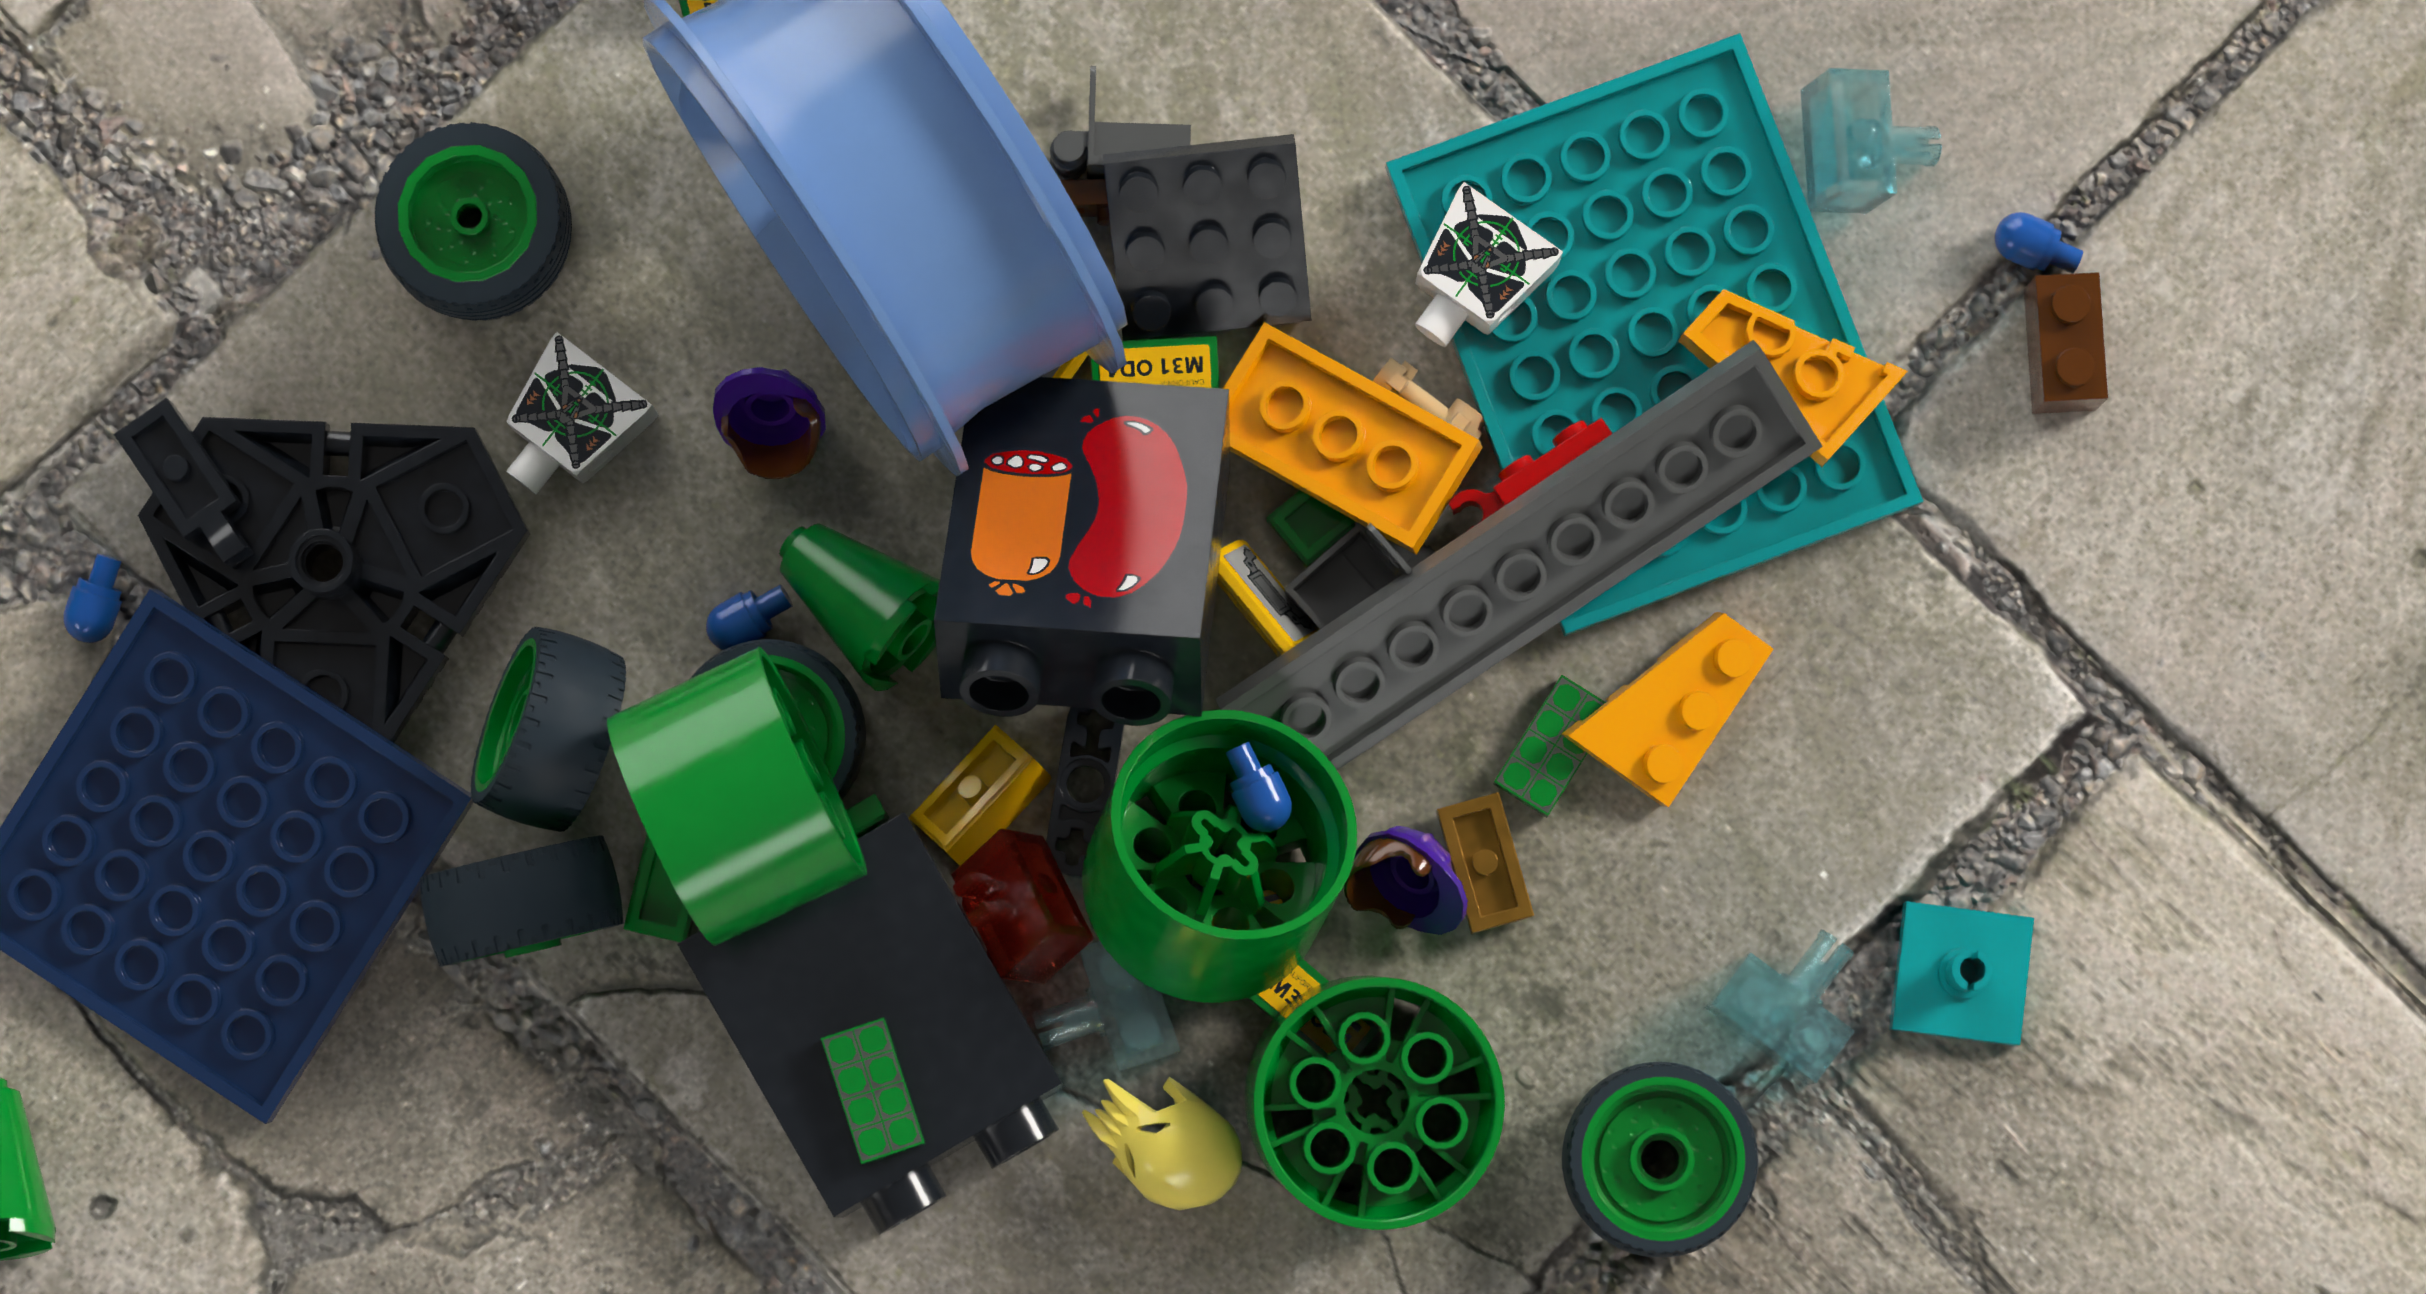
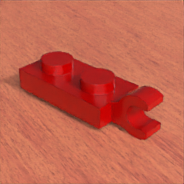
(1527, 473)

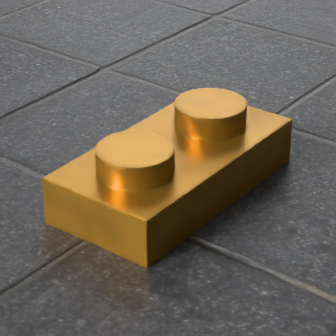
(1485, 862)

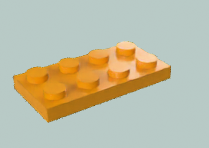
(1345, 438)

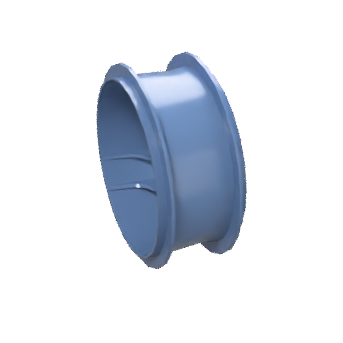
(893, 200)

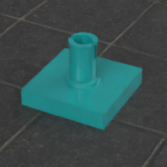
(1961, 973)

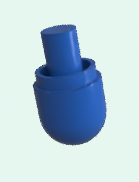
(2034, 243)
(94, 602)
(745, 617)
(1258, 791)

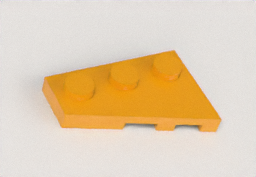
(1823, 377)
(1673, 711)

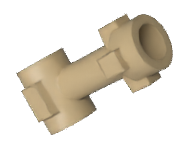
(1399, 379)

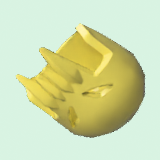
(1184, 1163)

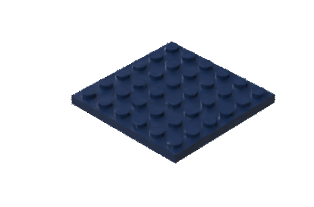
(216, 855)

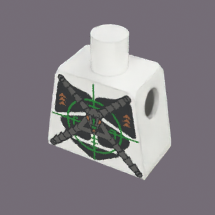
(1480, 267)
(573, 416)

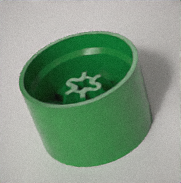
(735, 796)
(1164, 925)
(1273, 1087)

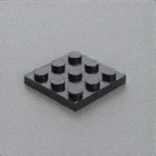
(1208, 236)

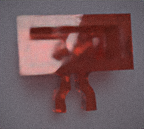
(1021, 906)

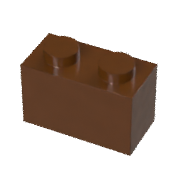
(2065, 343)

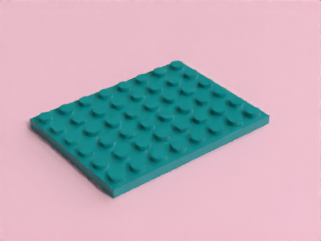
(1659, 204)

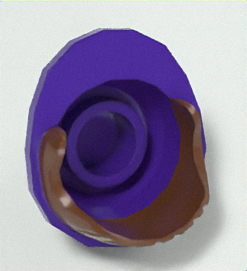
(769, 420)
(1407, 881)

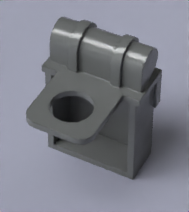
(1077, 150)
(1350, 573)

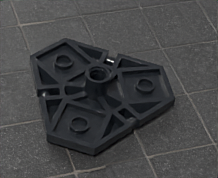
(416, 530)

